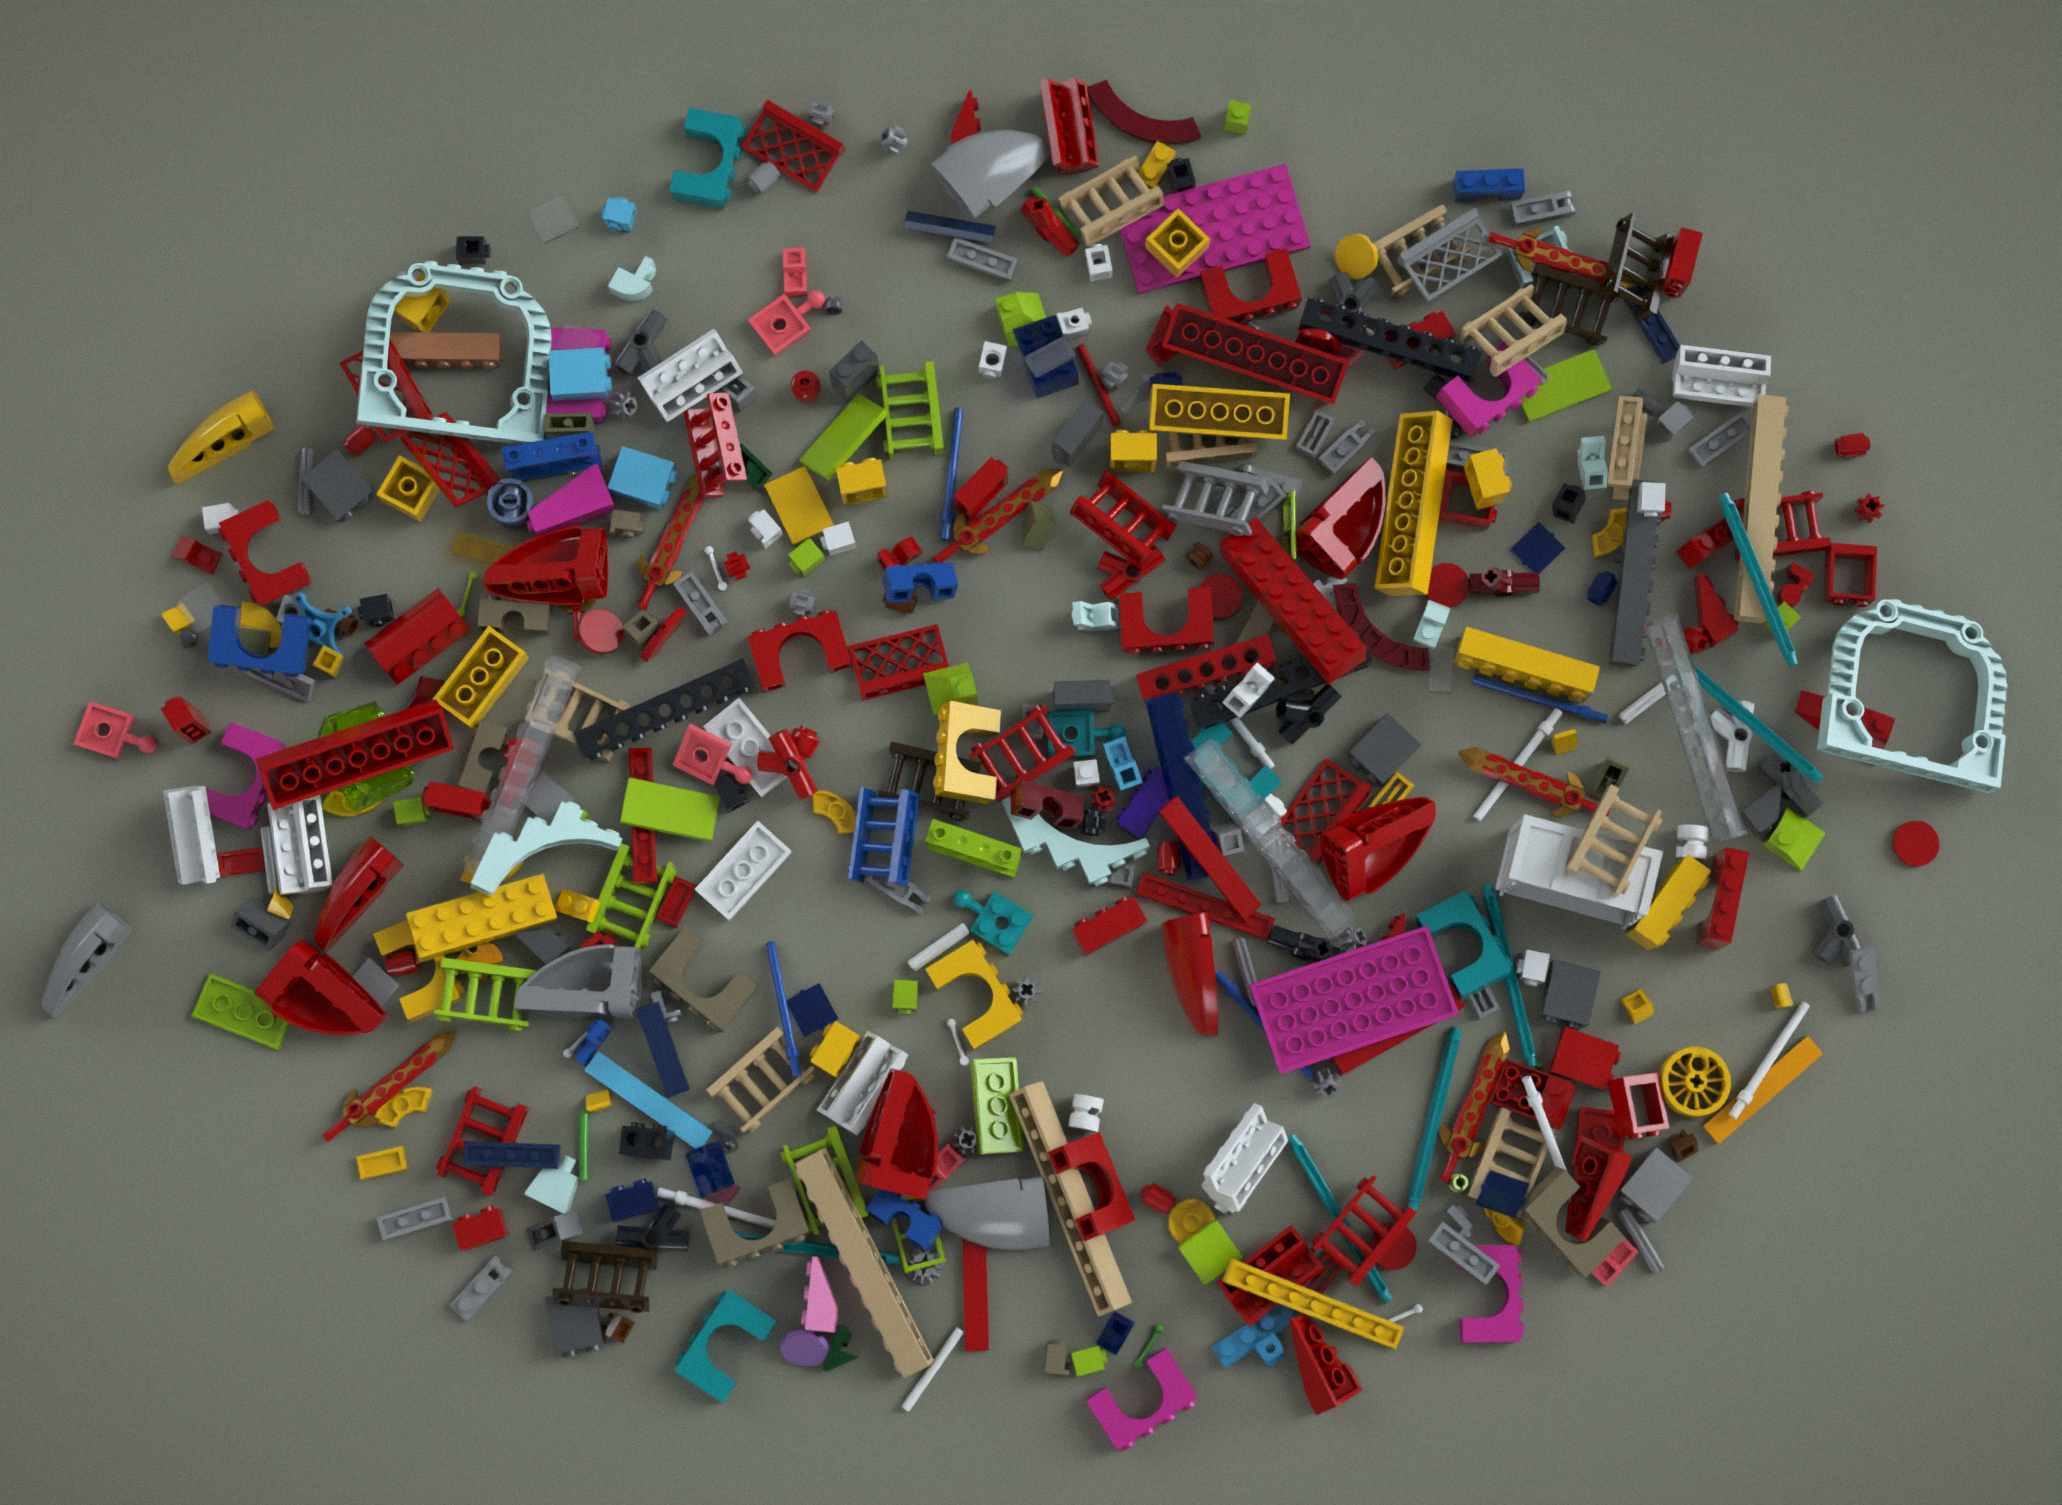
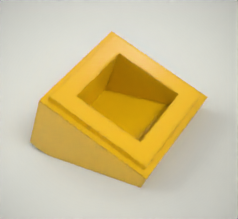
(176, 620)
(328, 661)
(1564, 742)
(280, 905)
(1781, 996)
(1638, 1006)
(598, 1101)

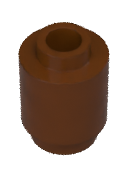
(901, 607)

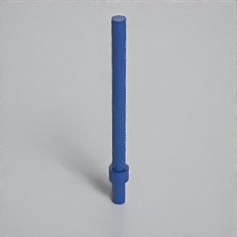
(947, 516)
(1583, 712)
(1232, 990)
(792, 1052)

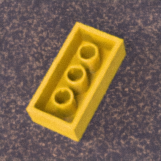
(481, 678)
(1669, 901)

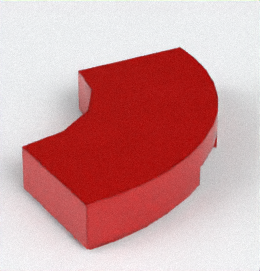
(658, 640)

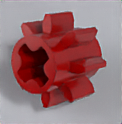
(1866, 513)
(736, 565)
(1695, 639)
(1101, 791)

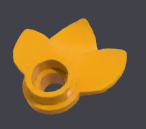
(485, 953)

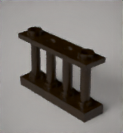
(1656, 267)
(1564, 282)
(923, 758)
(608, 1255)

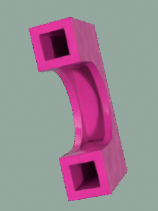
(595, 406)
(1475, 413)
(243, 808)
(1506, 1323)
(1175, 1395)

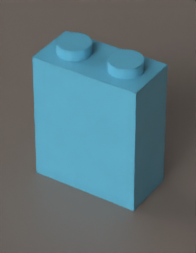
(579, 374)
(642, 478)

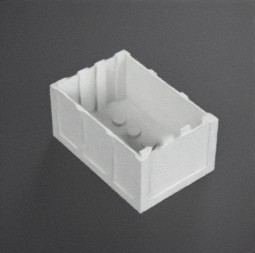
(1536, 863)

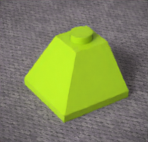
(1018, 310)
(951, 684)
(1793, 839)

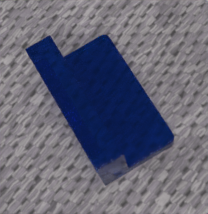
(709, 1168)

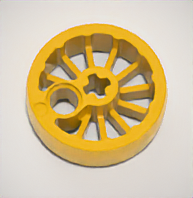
(1705, 1055)

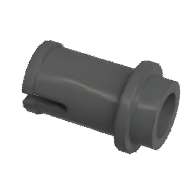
(1649, 403)

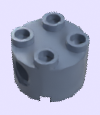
(510, 503)

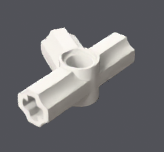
(1726, 726)

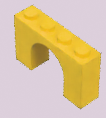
(951, 777)
(970, 961)
(422, 1002)

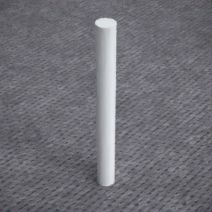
(932, 1369)

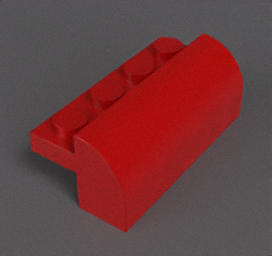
(1069, 125)
(417, 636)
(1282, 1256)

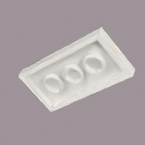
(748, 737)
(743, 870)

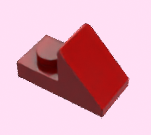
(196, 554)

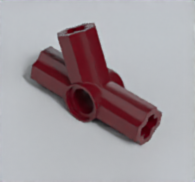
(1503, 582)

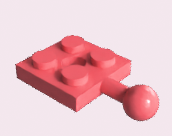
(784, 310)
(120, 726)
(716, 751)

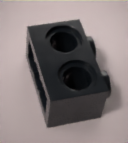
(646, 1147)

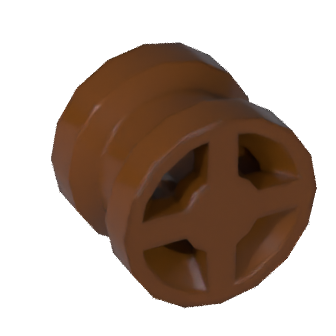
(1199, 555)

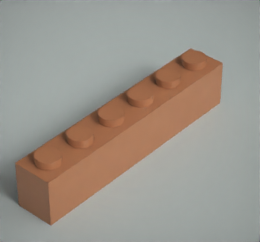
(448, 349)

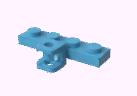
(1258, 1337)

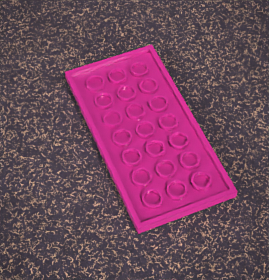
(1239, 215)
(1353, 1000)

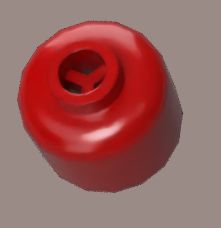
(805, 386)
(805, 741)

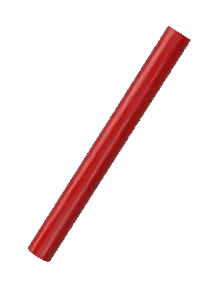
(1095, 378)

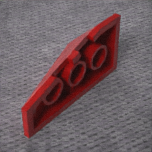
(1877, 724)
(1599, 1174)
(1323, 1375)

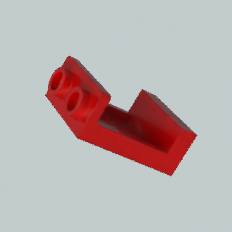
(1584, 1058)

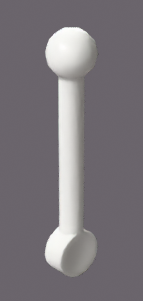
(709, 551)
(568, 1052)
(963, 1060)
(1417, 1309)

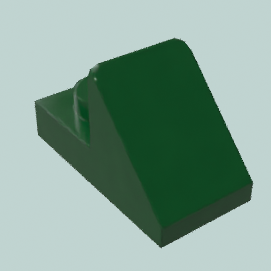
(756, 471)
(836, 1356)

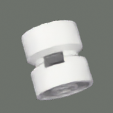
(1692, 842)
(1085, 1113)

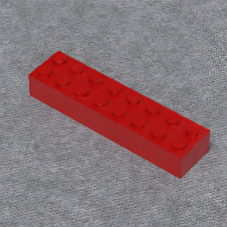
(1255, 353)
(1293, 602)
(354, 754)

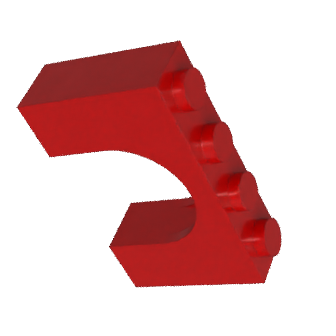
(1283, 293)
(238, 532)
(1196, 633)
(768, 645)
(1729, 870)
(1093, 1158)

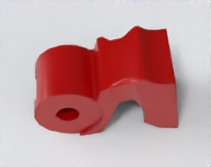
(901, 553)
(1792, 592)

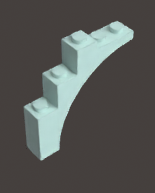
(566, 828)
(1066, 851)

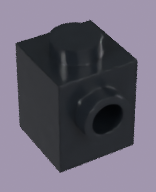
(376, 610)

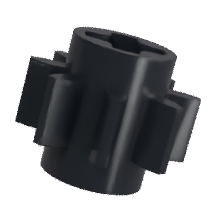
(1092, 823)

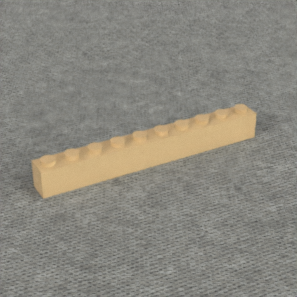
(1762, 499)
(1069, 1199)
(864, 1263)

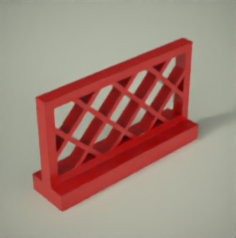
(802, 129)
(404, 381)
(464, 454)
(899, 681)
(1350, 806)

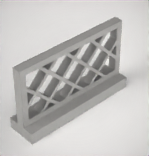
(1436, 241)

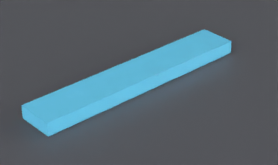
(648, 1100)

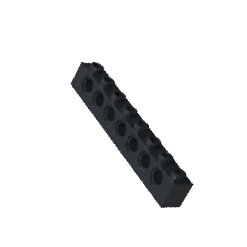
(1395, 350)
(737, 671)
(1206, 718)

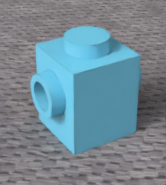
(619, 214)

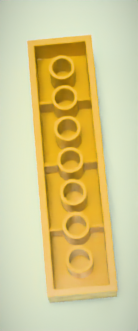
(1413, 503)

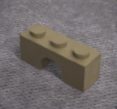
(495, 612)
(487, 738)

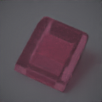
(727, 1194)

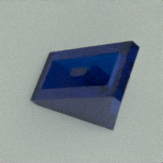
(1115, 1332)

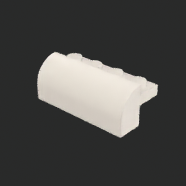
(690, 375)
(1719, 375)
(191, 834)
(300, 847)
(860, 1081)
(1244, 1159)

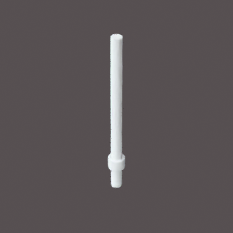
(1544, 729)
(1257, 749)
(1745, 1096)
(1535, 1100)
(682, 1198)

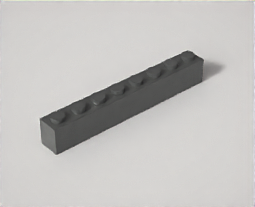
(1634, 583)

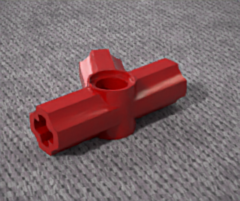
(1049, 225)
(1117, 567)
(778, 762)

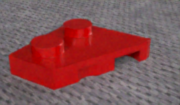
(1154, 349)

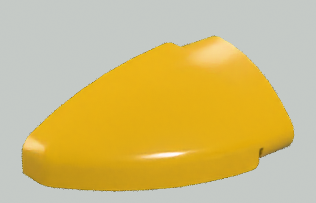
(222, 426)

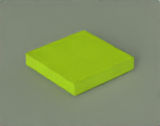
(1209, 1251)

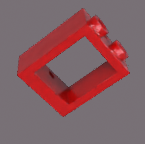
(1682, 262)
(1461, 479)
(981, 488)
(1851, 551)
(455, 800)
(1624, 1109)

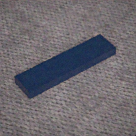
(949, 226)
(1656, 331)
(663, 1049)
(511, 1154)

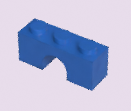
(1503, 182)
(937, 578)
(923, 1228)

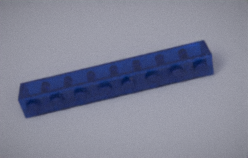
(1180, 780)

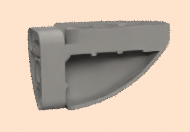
(988, 167)
(97, 927)
(591, 986)
(995, 1213)

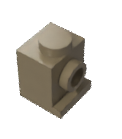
(626, 524)
(641, 629)
(1057, 1357)

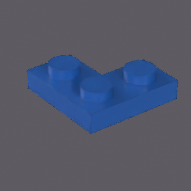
(596, 1035)

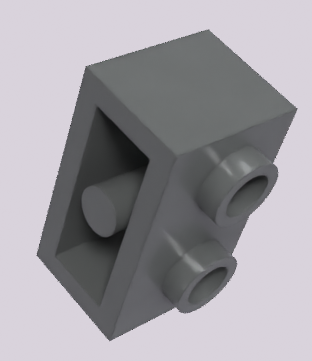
(258, 924)

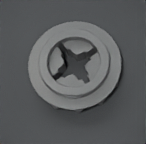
(931, 1274)

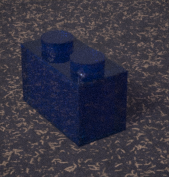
(632, 1201)

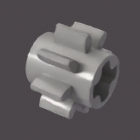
(821, 114)
(893, 140)
(1115, 375)
(623, 404)
(1215, 499)
(802, 603)
(1352, 939)
(1026, 997)
(1326, 1082)
(970, 1133)

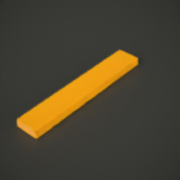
(1776, 1078)

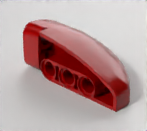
(1345, 523)
(553, 568)
(1375, 844)
(366, 864)
(1192, 969)
(319, 994)
(900, 1139)

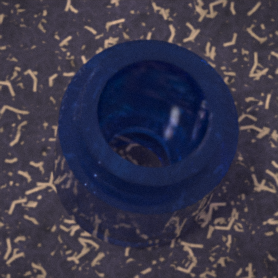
(1167, 378)
(1601, 588)

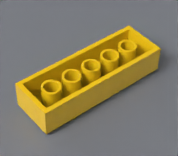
(1218, 412)
(1525, 665)
(480, 918)

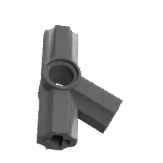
(1356, 295)
(647, 353)
(1792, 784)
(1831, 942)

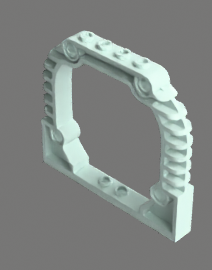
(380, 405)
(1845, 734)

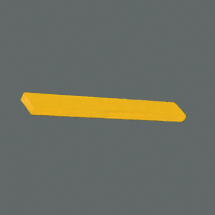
(1313, 1303)

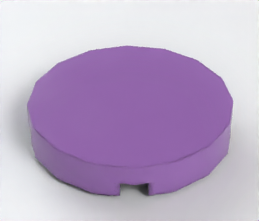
(804, 1348)

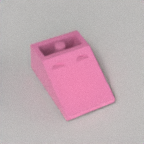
(822, 1305)

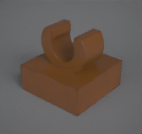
(1684, 1147)
(618, 1327)

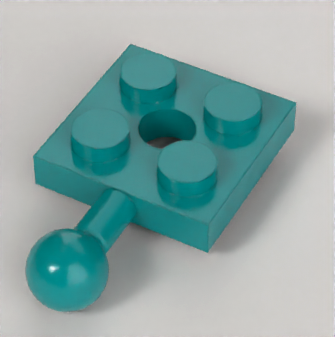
(1083, 723)
(985, 924)

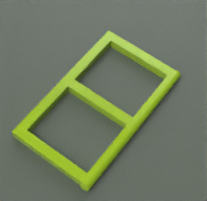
(1290, 498)
(907, 1269)

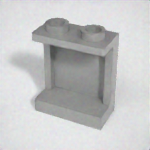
(1654, 1186)

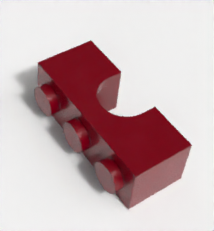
(1064, 807)

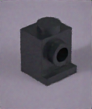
(1180, 167)
(467, 244)
(1568, 503)
(730, 793)

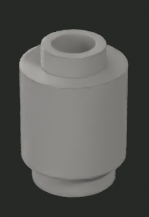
(762, 177)

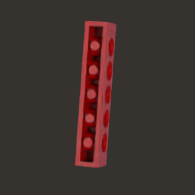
(1262, 645)

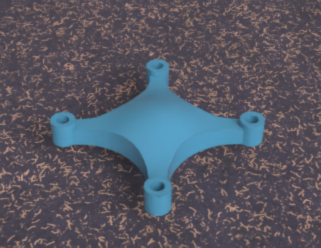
(322, 623)

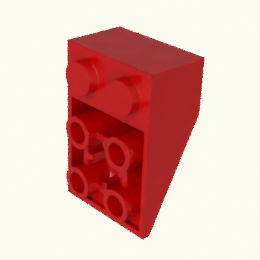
(1555, 1093)

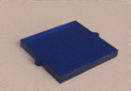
(1537, 548)
(812, 1010)
(1502, 1194)

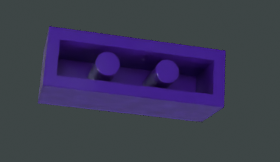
(1144, 805)

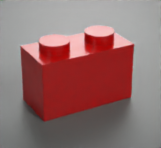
(480, 1229)

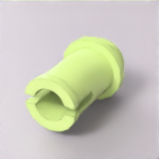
(1453, 1186)

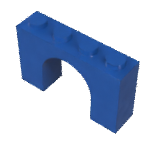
(227, 649)

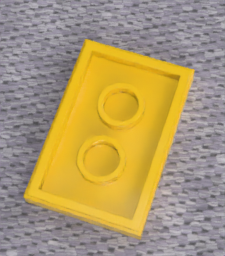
(799, 505)

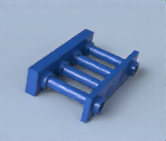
(551, 456)
(903, 837)

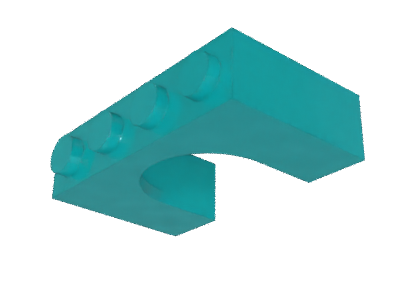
(710, 188)
(1263, 783)
(1462, 912)
(696, 1364)

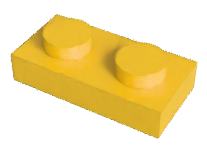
(1156, 164)
(577, 905)

